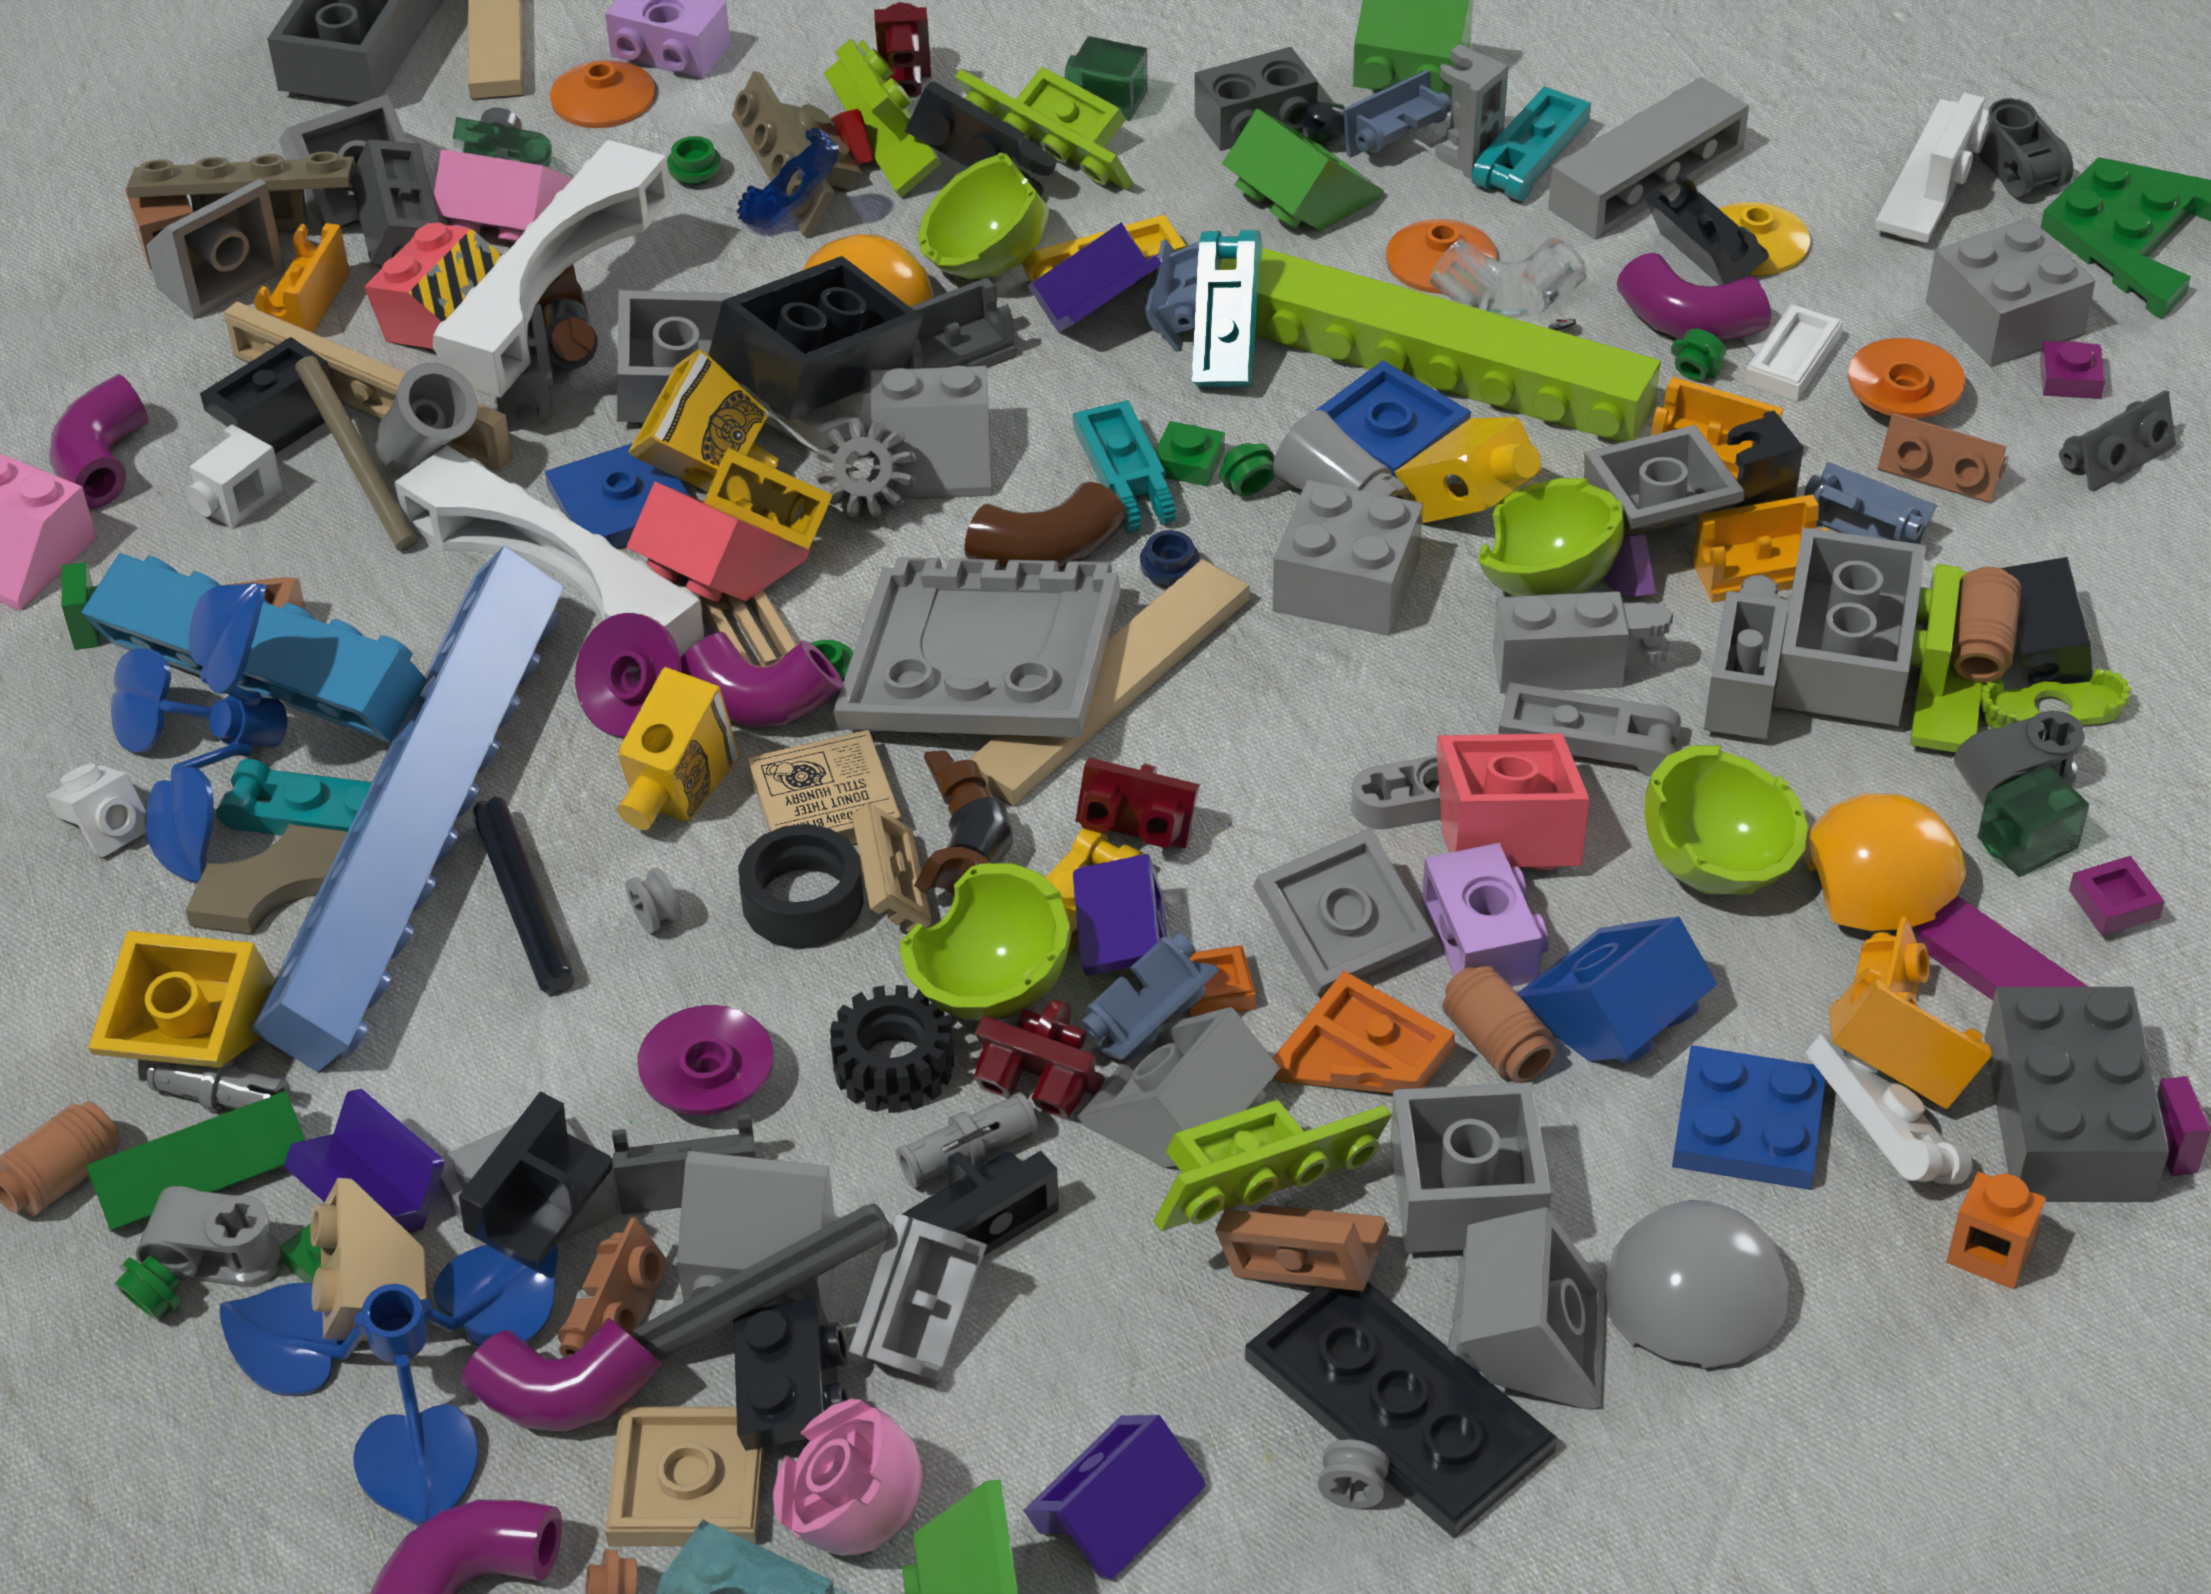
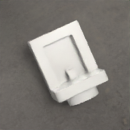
(102, 806)

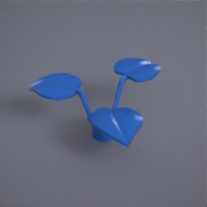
(220, 641)
(400, 1461)

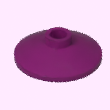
(610, 666)
(699, 1041)

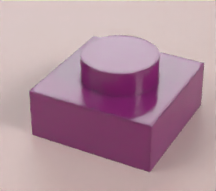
(2072, 369)
(2116, 895)
(2184, 1125)

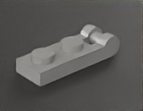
(1594, 724)

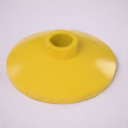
(1776, 230)

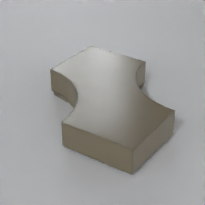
(247, 891)

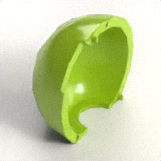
(983, 221)
(1553, 538)
(1723, 821)
(993, 947)

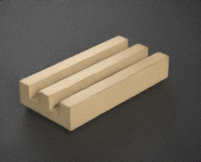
(767, 615)
(890, 867)

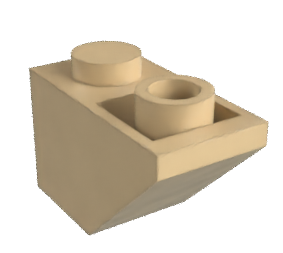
(358, 1254)

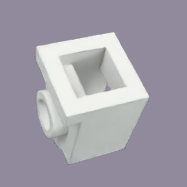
(234, 478)

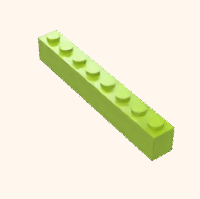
(1455, 347)

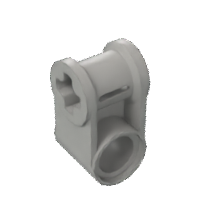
(202, 1233)

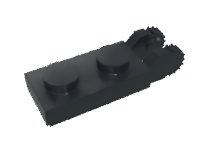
(973, 134)

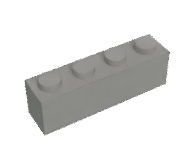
(1616, 171)

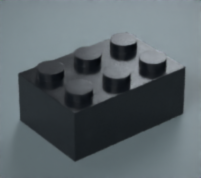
(813, 336)

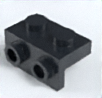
(785, 1371)

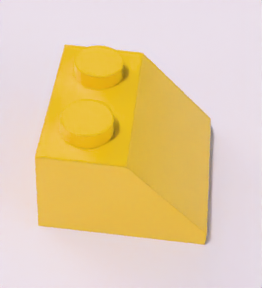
(181, 1000)

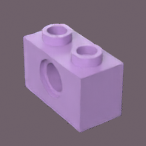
(669, 33)
(1483, 913)

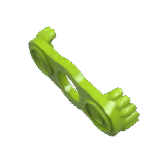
(2089, 702)

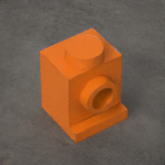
(2001, 1209)

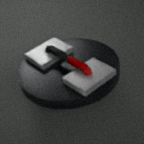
(1562, 325)

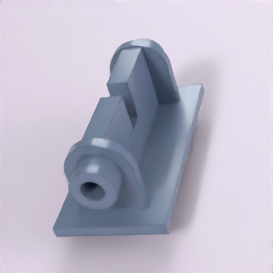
(1392, 113)
(1173, 293)
(1868, 506)
(1131, 1018)

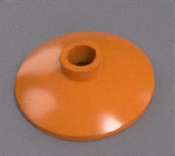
(602, 94)
(1419, 247)
(1906, 377)

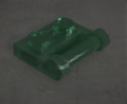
(502, 141)

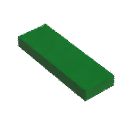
(196, 1157)

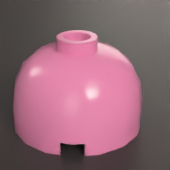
(850, 1482)

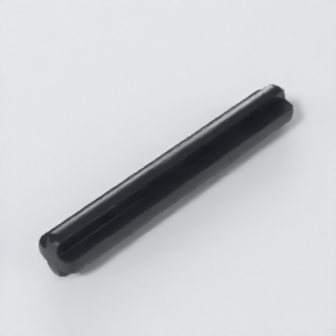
(523, 896)

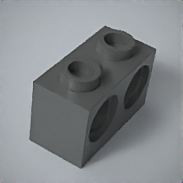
(1267, 82)

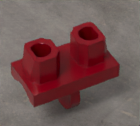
(904, 44)
(1136, 803)
(1043, 1047)

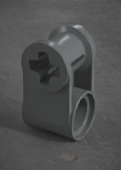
(2024, 148)
(2011, 751)

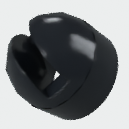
(1325, 122)

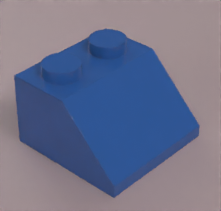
(1621, 989)

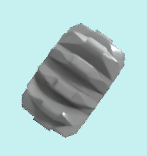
(869, 448)

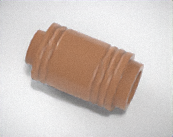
(1985, 624)
(1499, 1023)
(55, 1157)

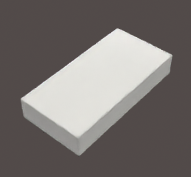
(1793, 352)

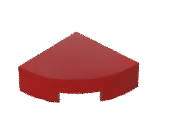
(853, 133)

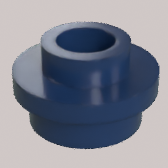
(1168, 557)

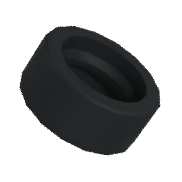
(803, 921)

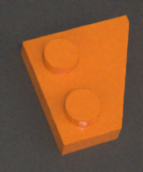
(1363, 1042)

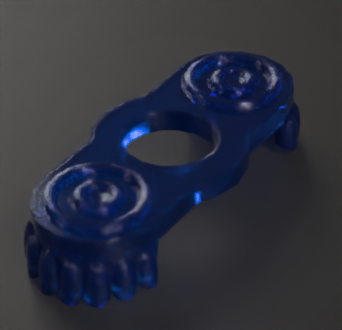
(769, 205)

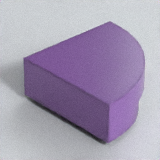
(1632, 568)

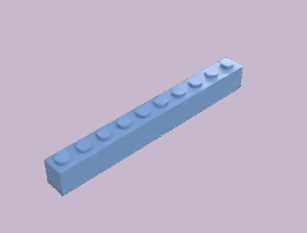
(409, 815)

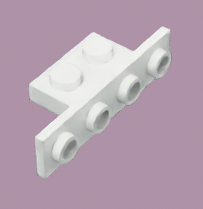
(1935, 168)

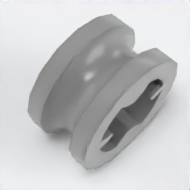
(653, 900)
(1353, 1474)

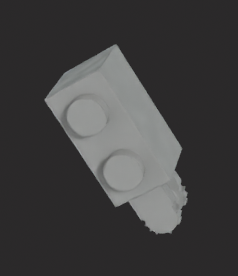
(1576, 639)
(1747, 659)

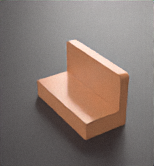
(1302, 1245)

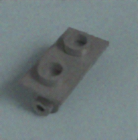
(2122, 441)

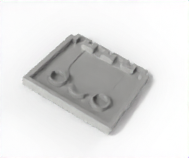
(980, 648)

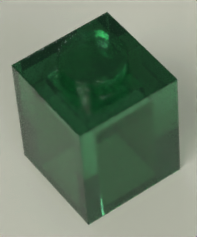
(1111, 72)
(2032, 820)

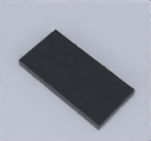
(1393, 1384)

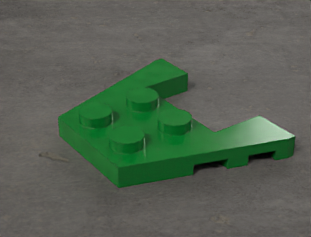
(2121, 216)

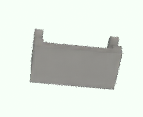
(1476, 106)
(918, 1297)

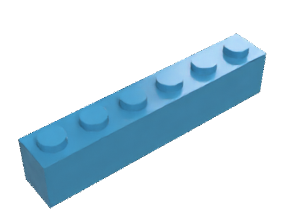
(292, 658)

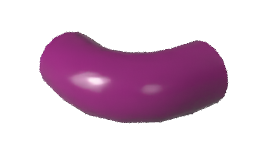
(1677, 305)
(88, 432)
(767, 693)
(563, 1391)
(472, 1542)

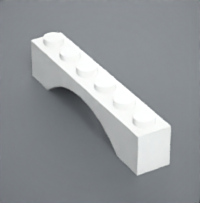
(605, 201)
(472, 509)

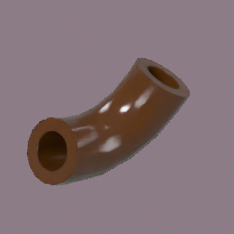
(1056, 534)

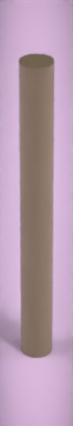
(356, 453)

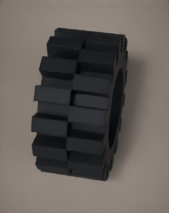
(896, 1077)

